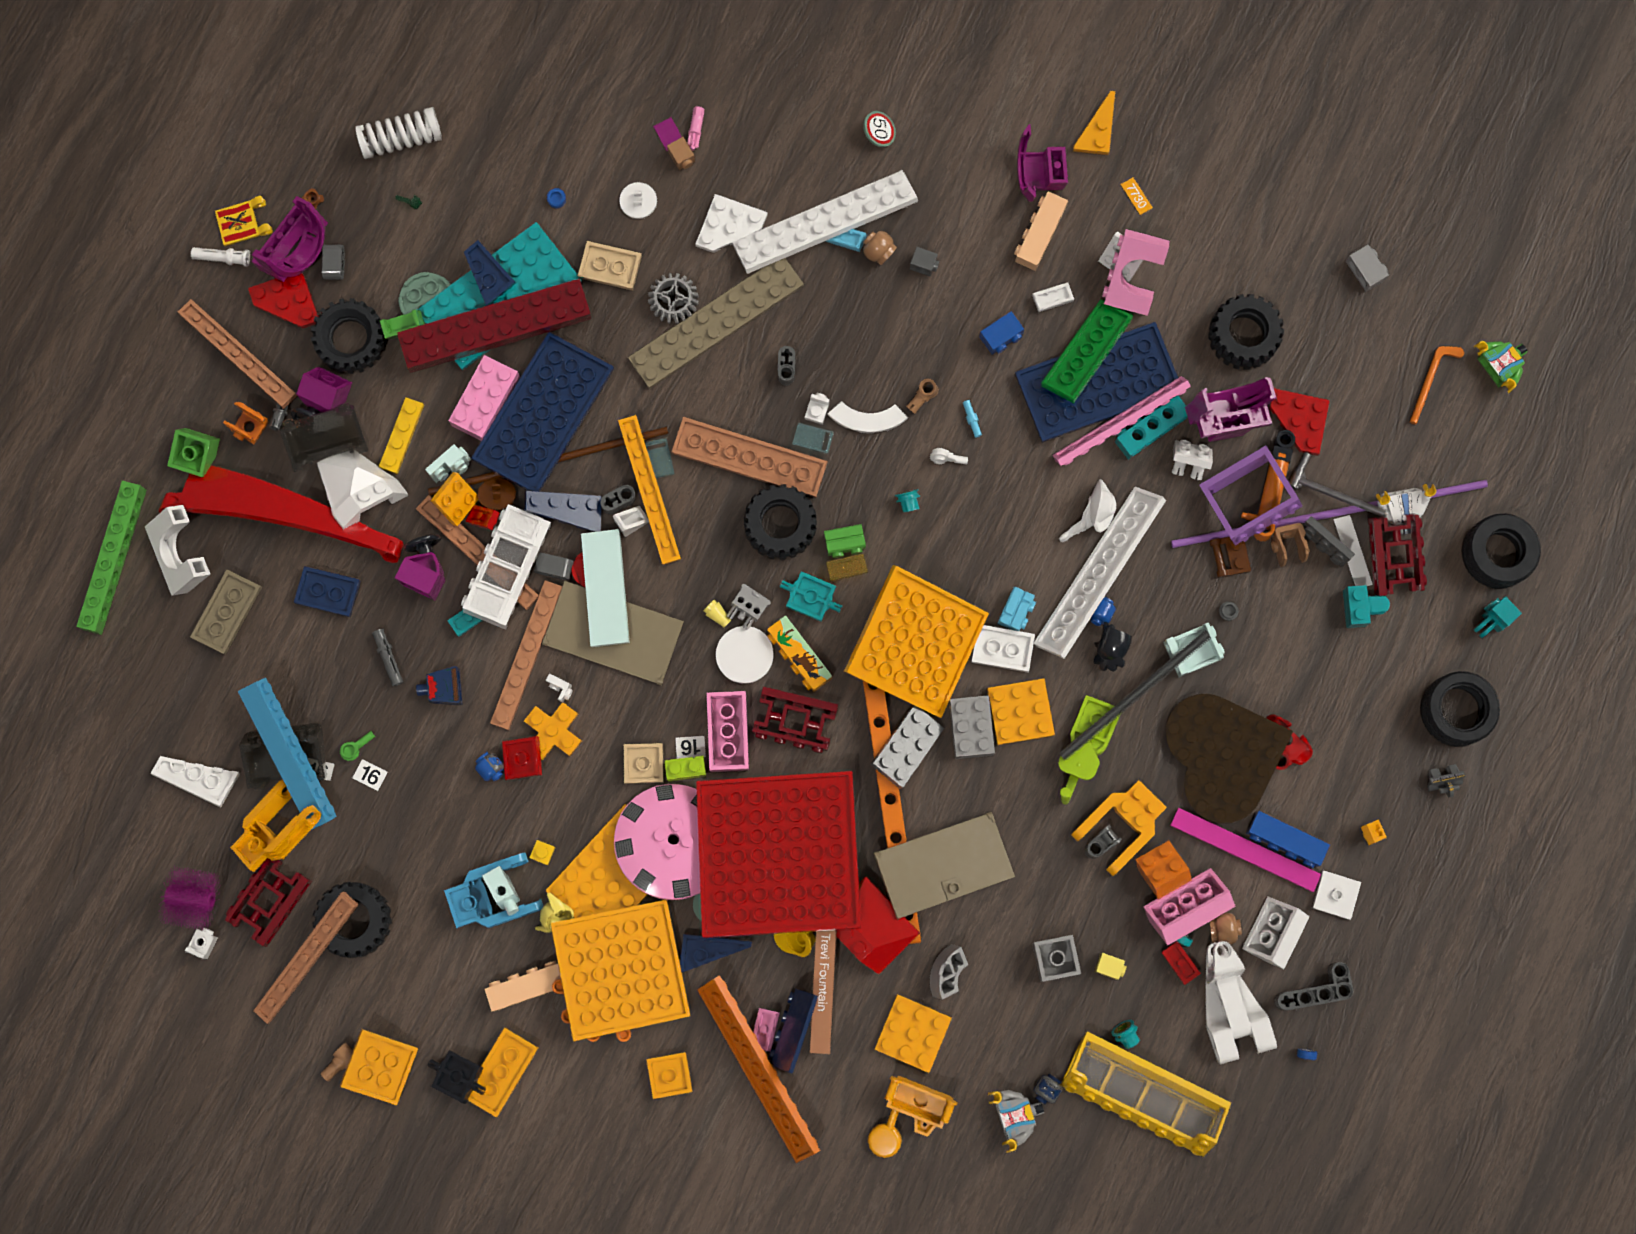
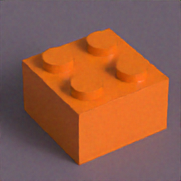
(1163, 869)

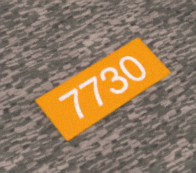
(1136, 196)

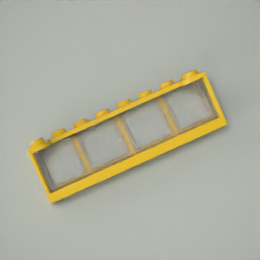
(1146, 1094)

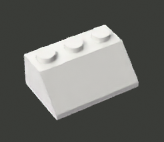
(1276, 932)

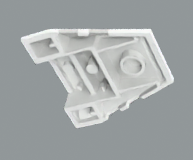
(356, 485)

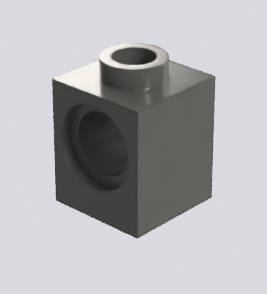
(924, 261)

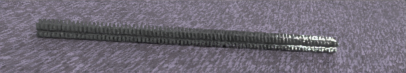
(1118, 708)

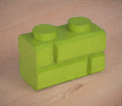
(685, 768)

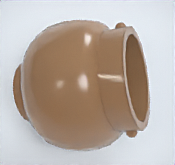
(878, 246)
(1225, 928)

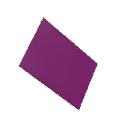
(667, 132)

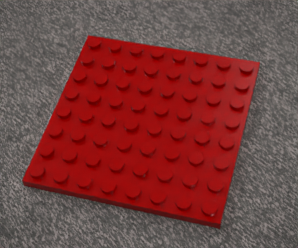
(778, 855)

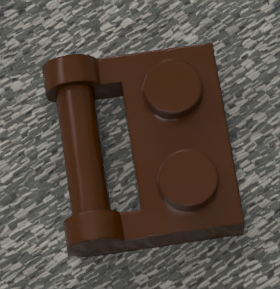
(1236, 555)

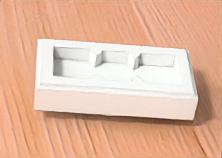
(1053, 297)

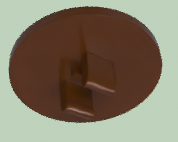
(496, 494)

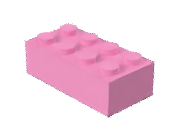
(484, 397)
(727, 731)
(1189, 906)

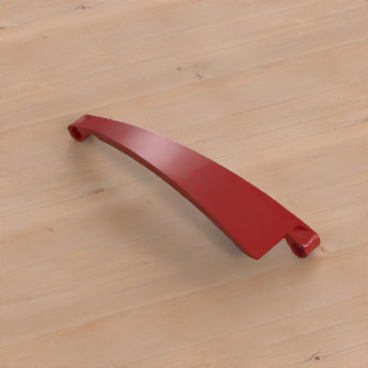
(247, 497)

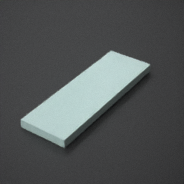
(605, 588)

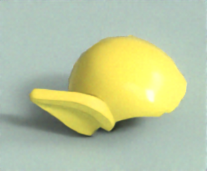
(553, 912)

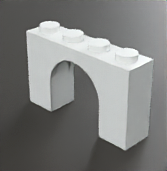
(162, 534)

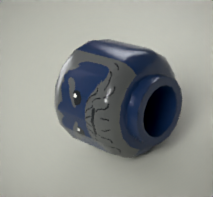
(1048, 1089)

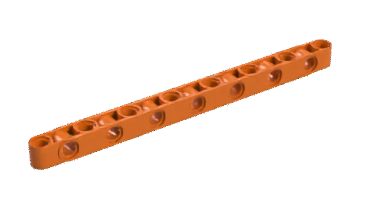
(891, 814)

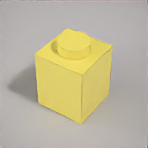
(1110, 966)

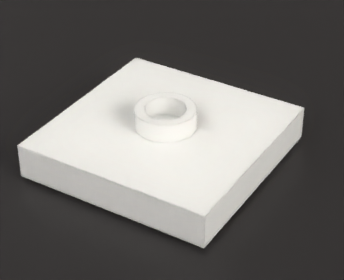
(1336, 895)

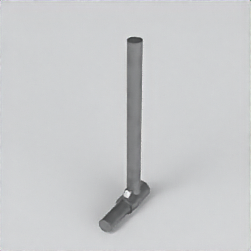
(1298, 480)

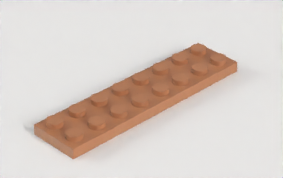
(749, 457)

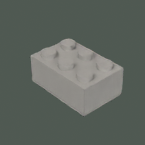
(971, 727)

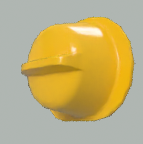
(796, 943)

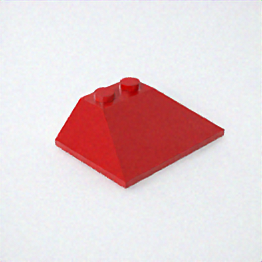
(881, 933)

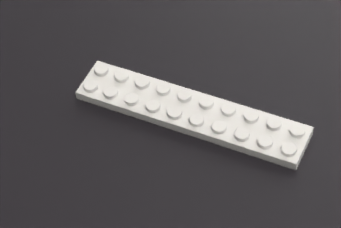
(824, 221)
(1099, 572)

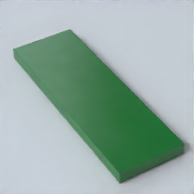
(1086, 351)

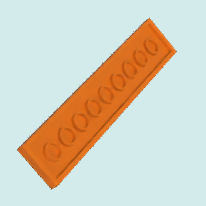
(758, 1069)

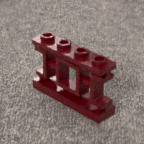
(1381, 554)
(799, 703)
(281, 909)

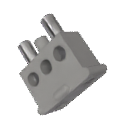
(751, 598)

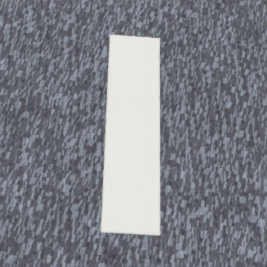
(1357, 563)

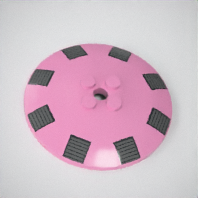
(643, 843)

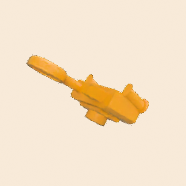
(915, 1101)

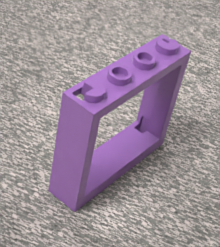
(1234, 473)

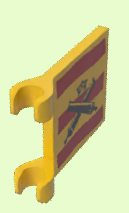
(239, 222)

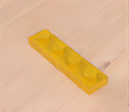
(401, 435)

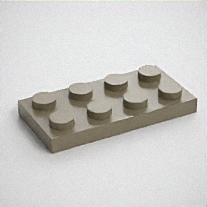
(226, 612)

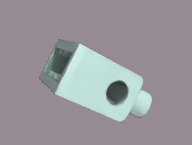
(502, 890)

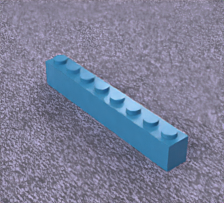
(285, 749)

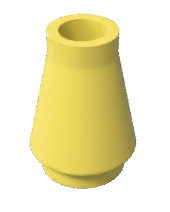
(717, 613)

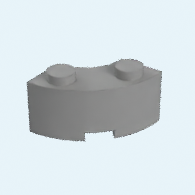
(946, 971)

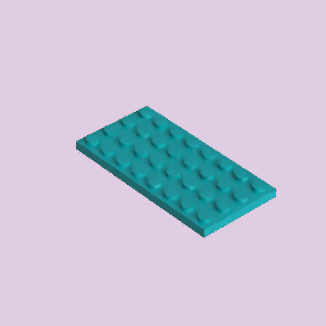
(530, 262)

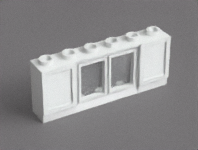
(505, 566)

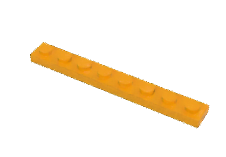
(649, 490)

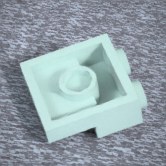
(452, 460)

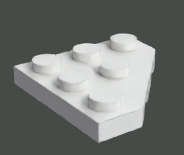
(728, 222)

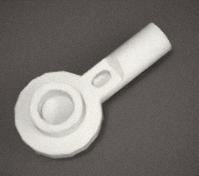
(940, 456)

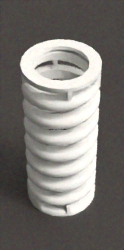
(432, 126)

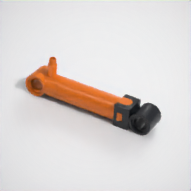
(1273, 486)

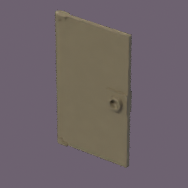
(650, 636)
(944, 865)

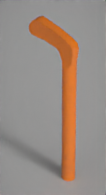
(1439, 352)

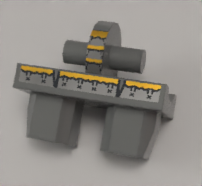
(1445, 783)

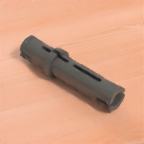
(384, 649)

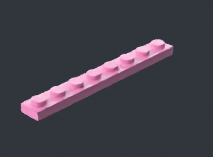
(1125, 418)

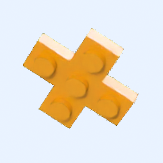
(554, 730)

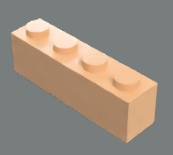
(1041, 230)
(522, 988)

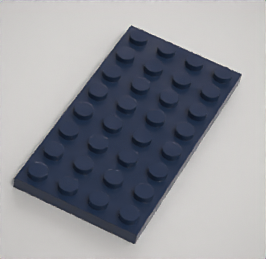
(1128, 375)
(542, 413)

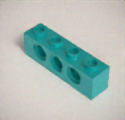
(1131, 447)

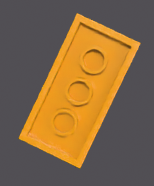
(502, 1071)

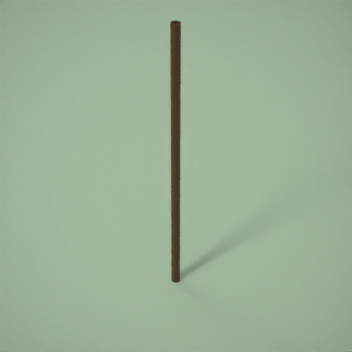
(565, 456)

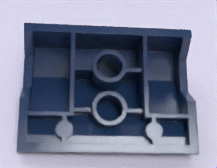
(794, 1030)

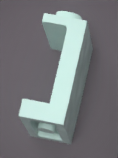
(1204, 656)

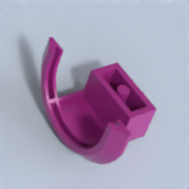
(1040, 169)

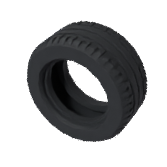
(1483, 694)

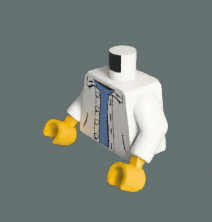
(1405, 502)

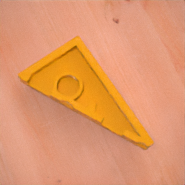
(1098, 132)

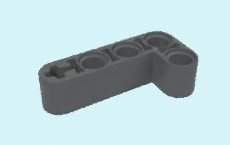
(1313, 992)

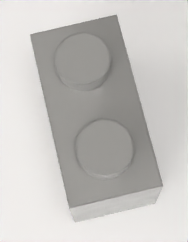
(1367, 267)

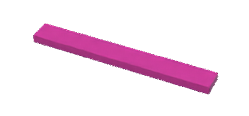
(1245, 850)

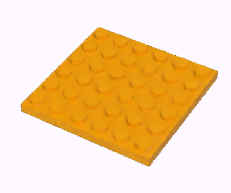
(916, 641)
(619, 970)

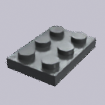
(1327, 542)

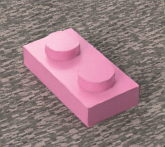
(765, 1028)

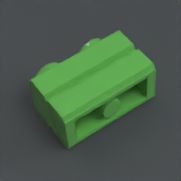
(845, 540)

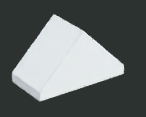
(630, 520)

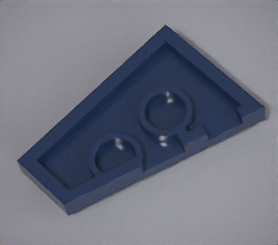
(488, 273)

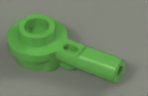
(350, 751)

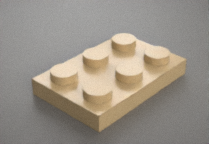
(609, 265)

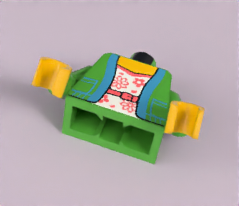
(1502, 362)

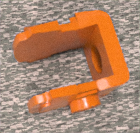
(248, 415)

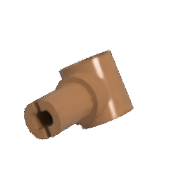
(921, 396)
(338, 1063)

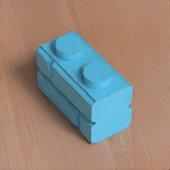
(1016, 609)

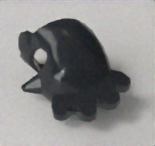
(1112, 648)

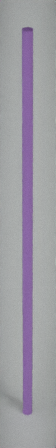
(1324, 514)

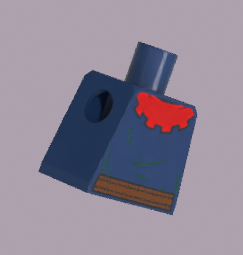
(442, 687)

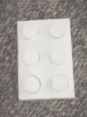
(1004, 648)

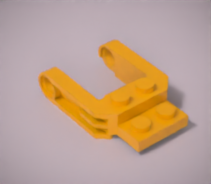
(1138, 809)
(260, 842)

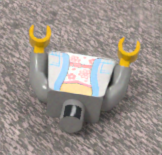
(1016, 1116)

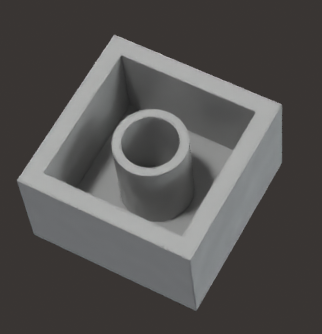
(1056, 958)

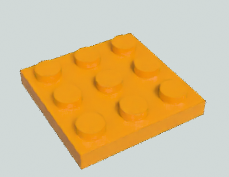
(1020, 711)
(913, 1033)
(379, 1067)

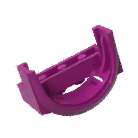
(299, 220)

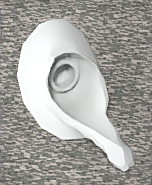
(1097, 513)

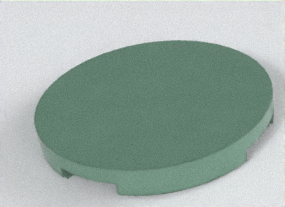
(420, 290)

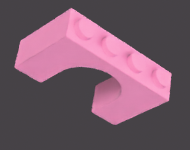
(1133, 247)

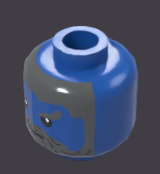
(489, 767)

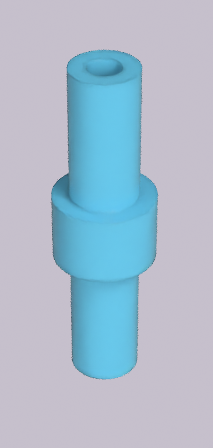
(972, 418)

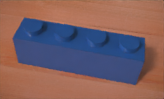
(1288, 839)

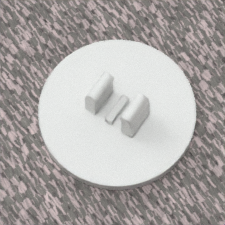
(638, 200)

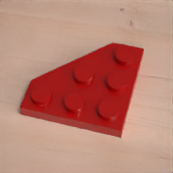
(286, 300)
(1303, 417)

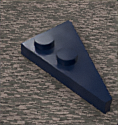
(700, 951)

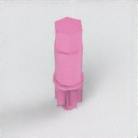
(695, 128)

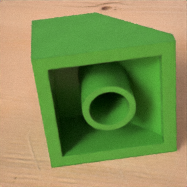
(193, 451)

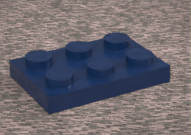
(327, 591)

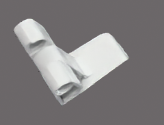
(1232, 1007)

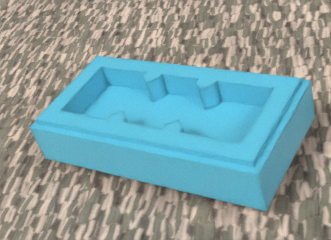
(851, 239)

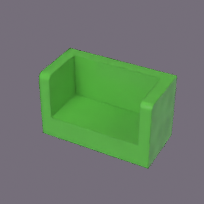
(401, 323)

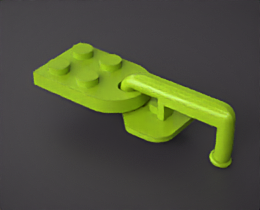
(1085, 760)

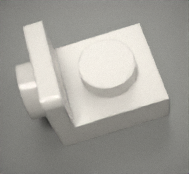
(817, 408)
(557, 684)

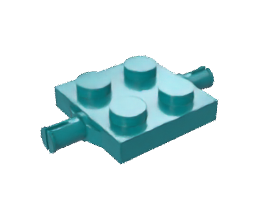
(811, 596)

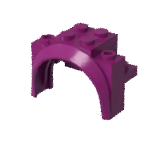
(1231, 411)

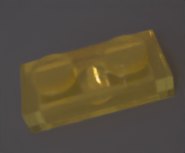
(846, 567)

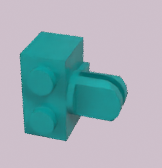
(1360, 606)
(1499, 615)

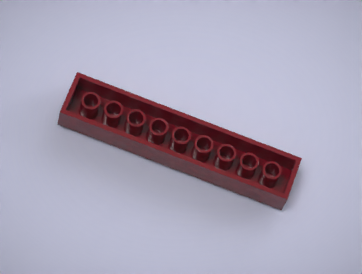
(494, 325)

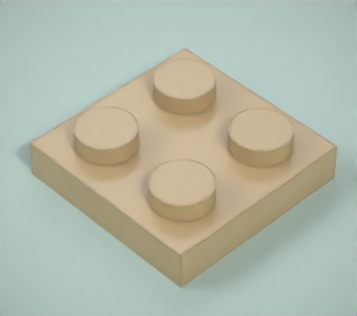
(643, 763)

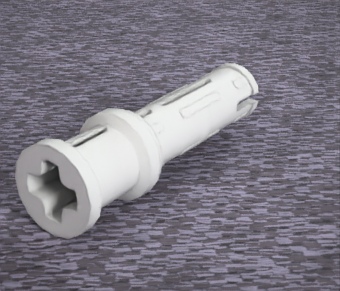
(230, 256)

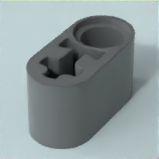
(333, 262)
(790, 367)
(612, 498)
(553, 566)

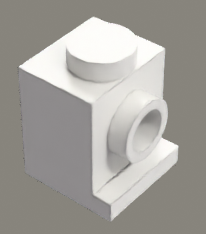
(204, 950)

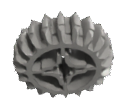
(665, 296)

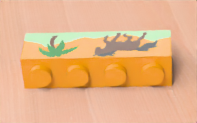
(799, 653)

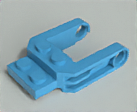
(471, 902)

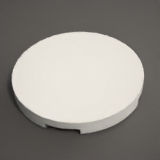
(744, 655)

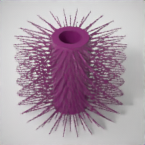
(186, 898)

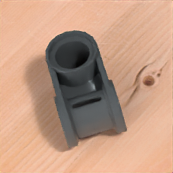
(1104, 840)

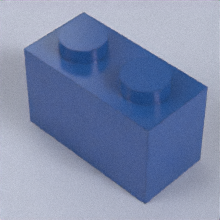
(1002, 333)

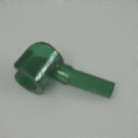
(414, 202)

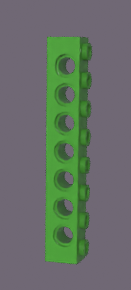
(111, 557)

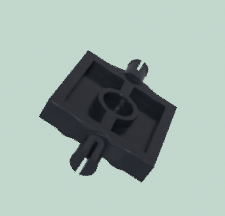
(457, 1077)

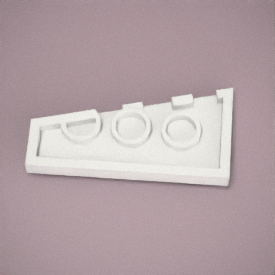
(202, 781)

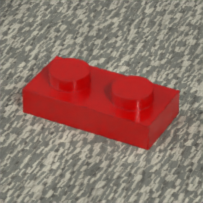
(482, 517)
(1180, 963)

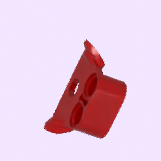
(1298, 751)

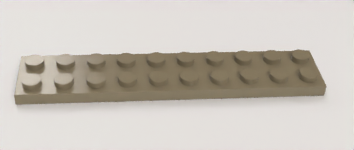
(715, 322)

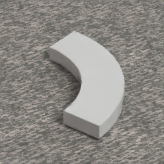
(867, 422)

